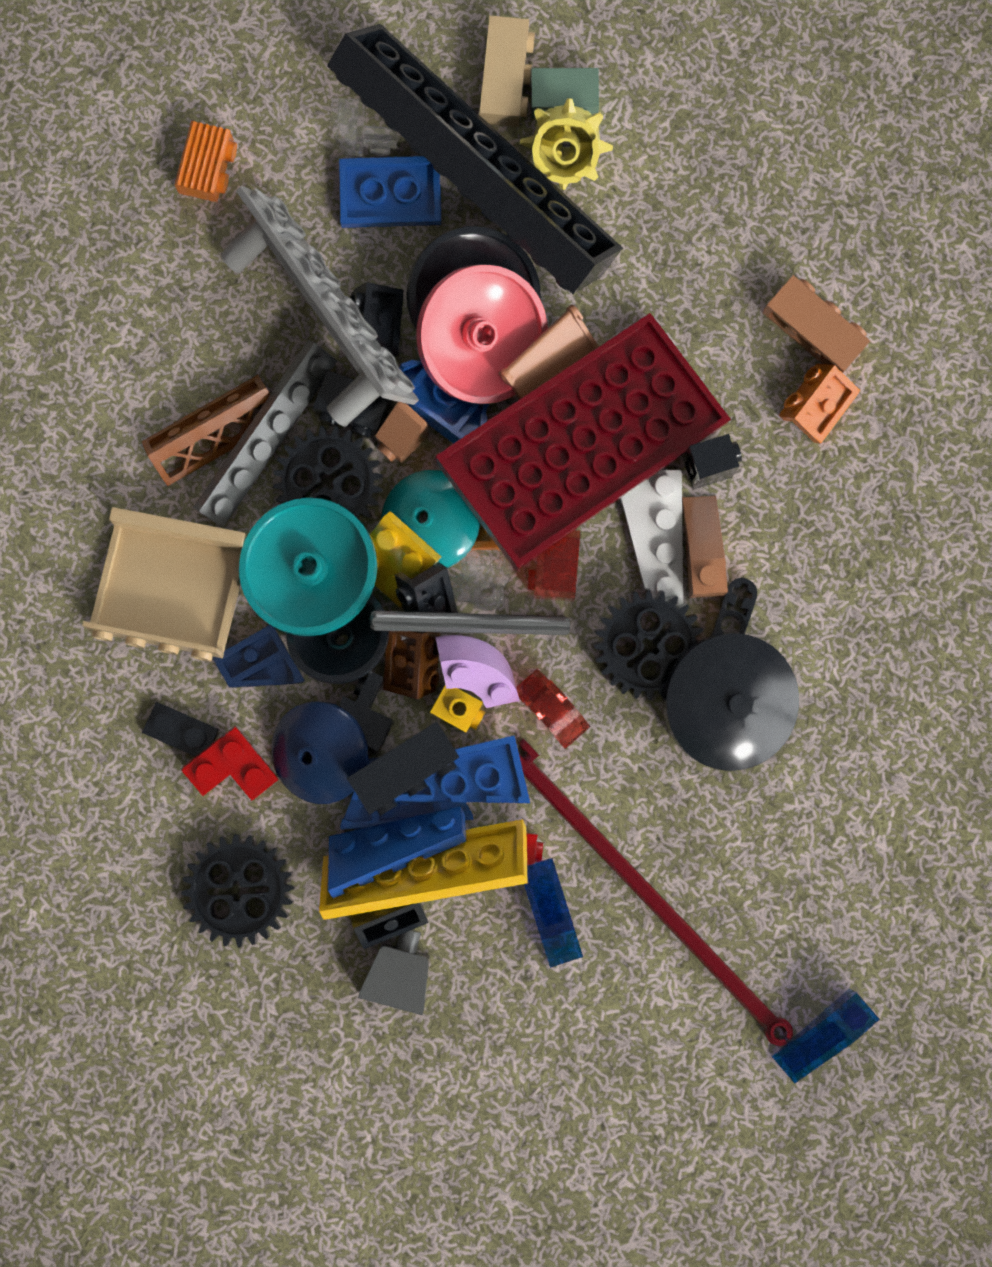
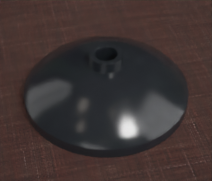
(339, 664)

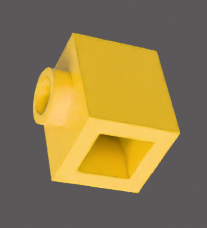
(458, 709)

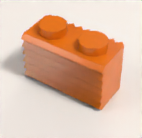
(205, 162)

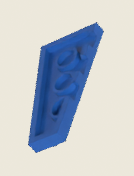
(483, 774)
(375, 849)

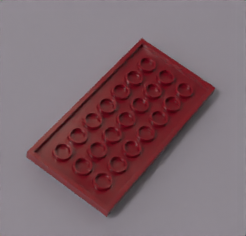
(581, 441)

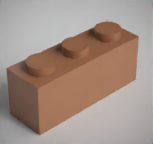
(816, 324)

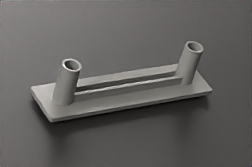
(339, 313)

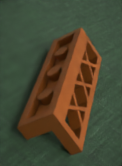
(201, 425)

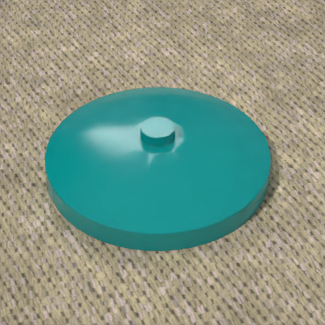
(308, 567)

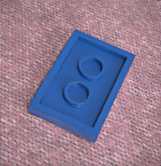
(389, 192)

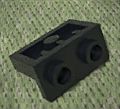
(383, 311)
(427, 591)

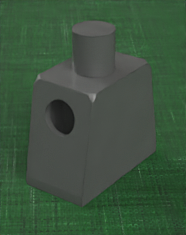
(399, 975)

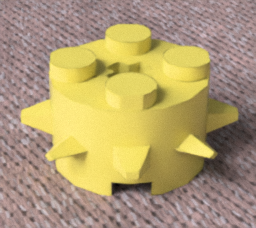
(572, 125)

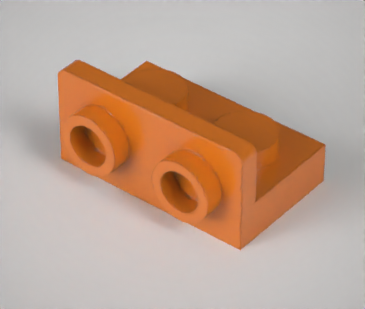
(819, 401)

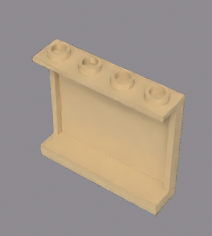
(168, 585)

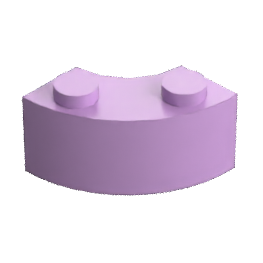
(477, 668)

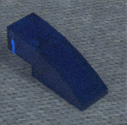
(551, 913)

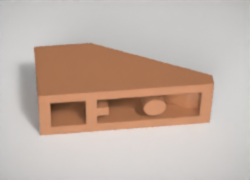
(704, 547)

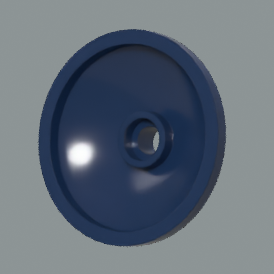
(335, 746)

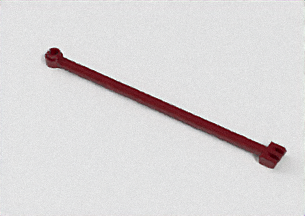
(652, 898)

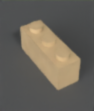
(506, 71)

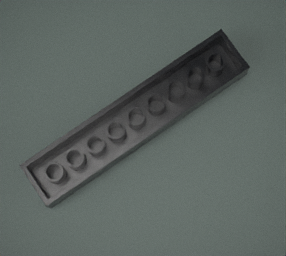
(474, 157)

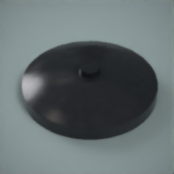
(461, 249)
(731, 701)

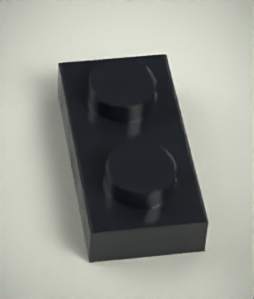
(179, 730)

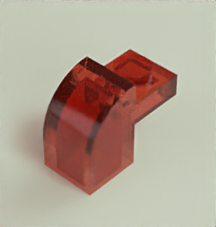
(552, 708)

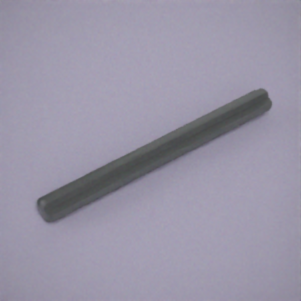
(469, 623)

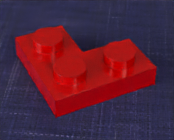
(230, 756)

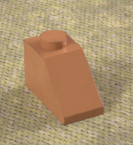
(401, 433)

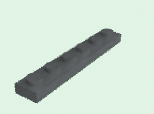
(265, 433)

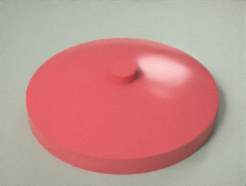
(475, 328)

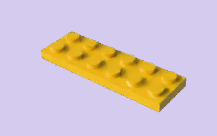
(487, 861)

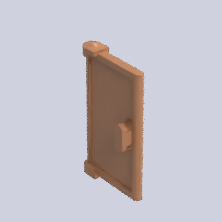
(550, 353)

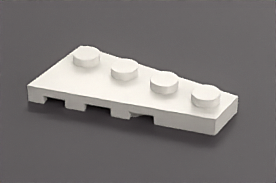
(655, 531)

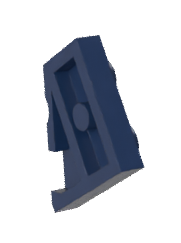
(259, 662)

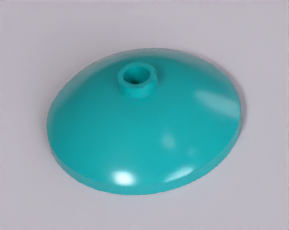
(450, 522)

